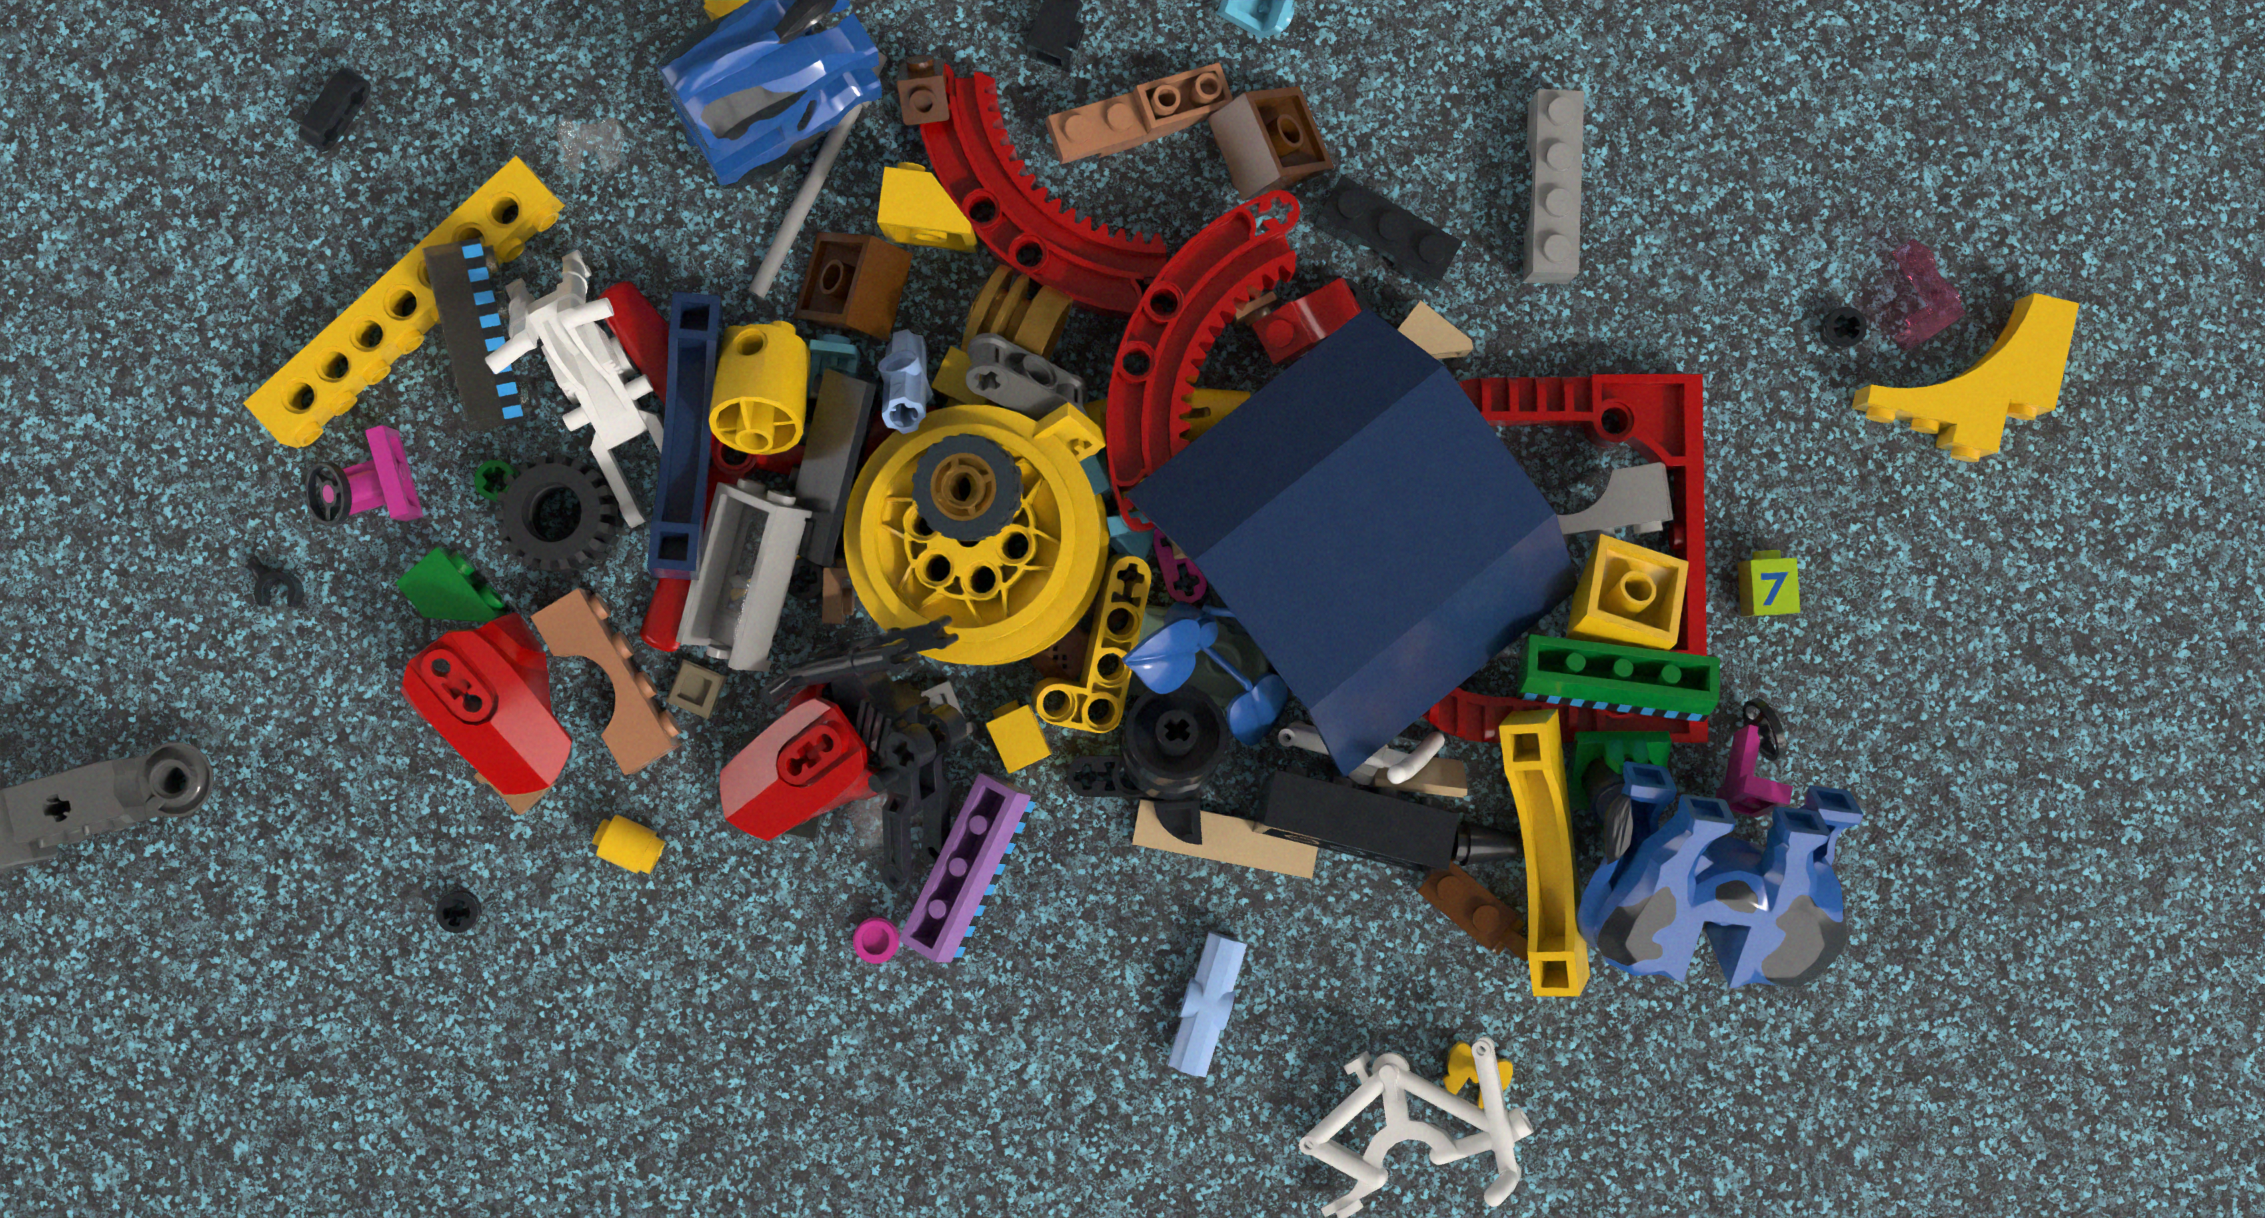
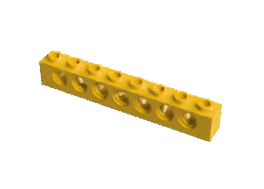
(279, 399)

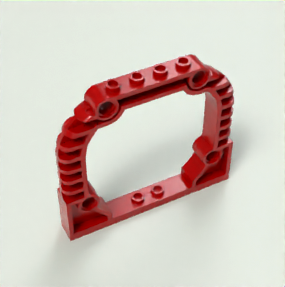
(1663, 424)

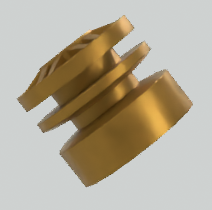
(1026, 323)

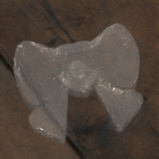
(604, 138)

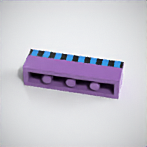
(968, 869)

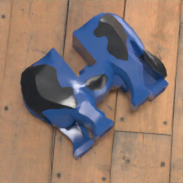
(764, 87)
(1768, 908)

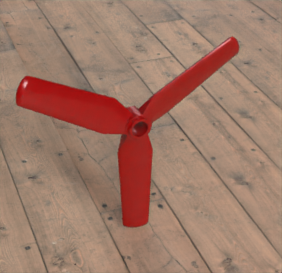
(645, 339)

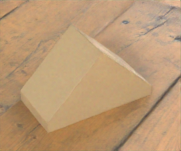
(1435, 334)

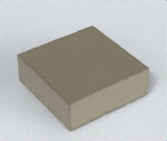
(696, 688)

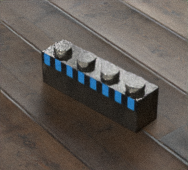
(474, 329)

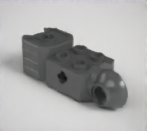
(97, 800)

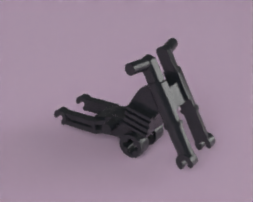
(897, 725)

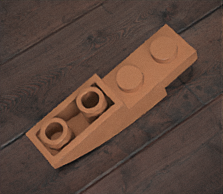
(1139, 116)

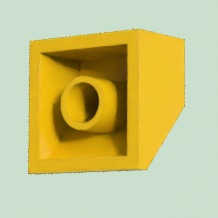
(920, 211)
(1628, 596)

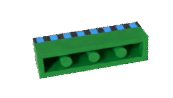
(1618, 678)

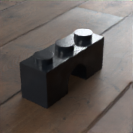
(1369, 220)

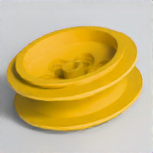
(1032, 597)

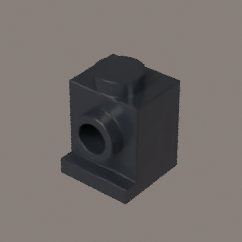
(1055, 32)

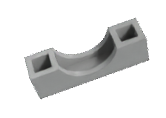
(1555, 207)
(1633, 498)

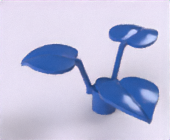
(1168, 659)

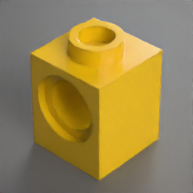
(1018, 736)

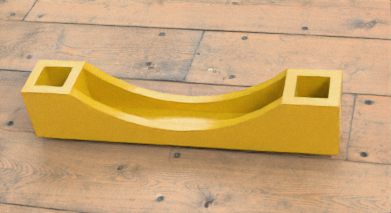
(1539, 787)

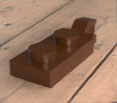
(1475, 910)

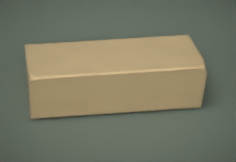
(1437, 777)

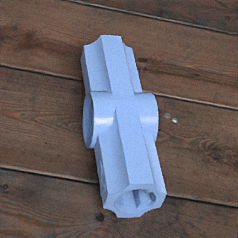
(905, 381)
(1207, 1004)

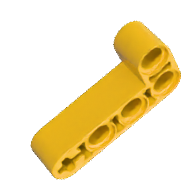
(1101, 642)

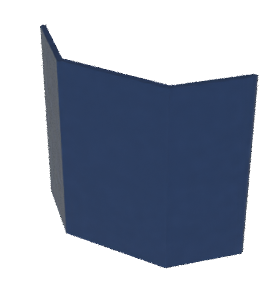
(1364, 533)

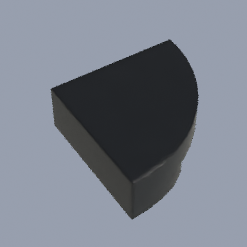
(1181, 818)

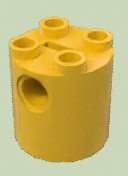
(760, 388)

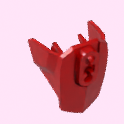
(512, 731)
(775, 783)

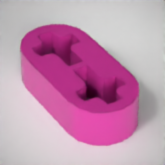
(1170, 573)

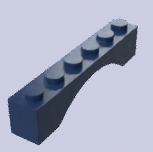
(687, 437)

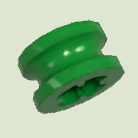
(484, 484)

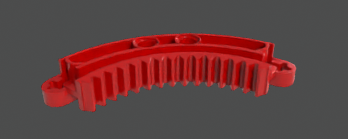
(981, 167)
(1206, 284)

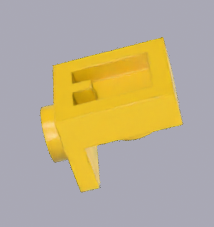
(1078, 432)

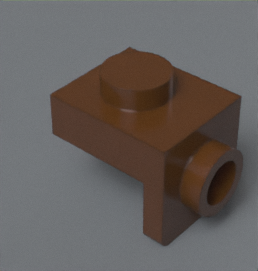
(923, 90)

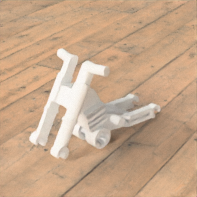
(585, 367)

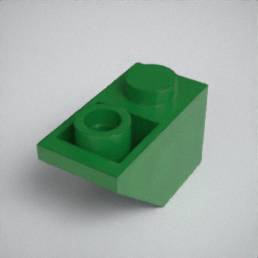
(447, 590)

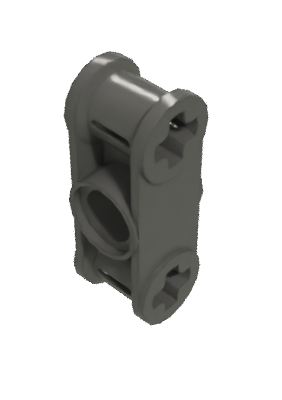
(1021, 379)

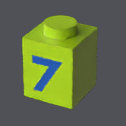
(1768, 585)

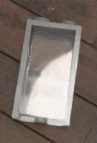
(743, 573)

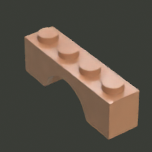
(638, 727)

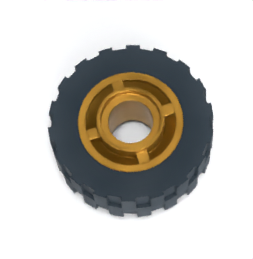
(939, 481)

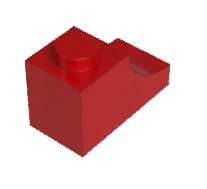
(1306, 321)

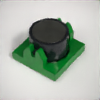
(1605, 775)

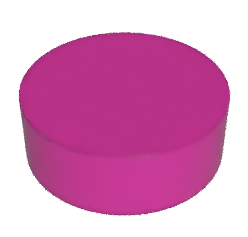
(876, 939)

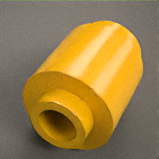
(628, 844)

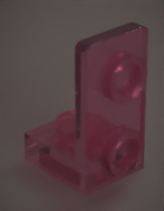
(1941, 298)

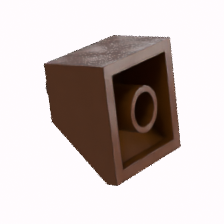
(1269, 141)
(853, 284)

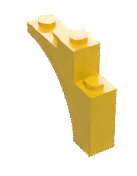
(2013, 379)

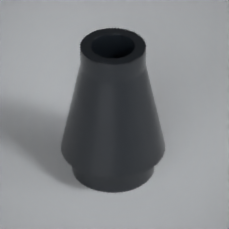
(1482, 843)

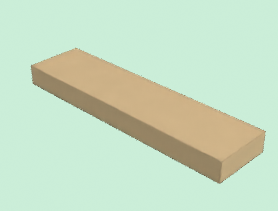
(1229, 841)

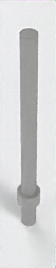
(806, 196)

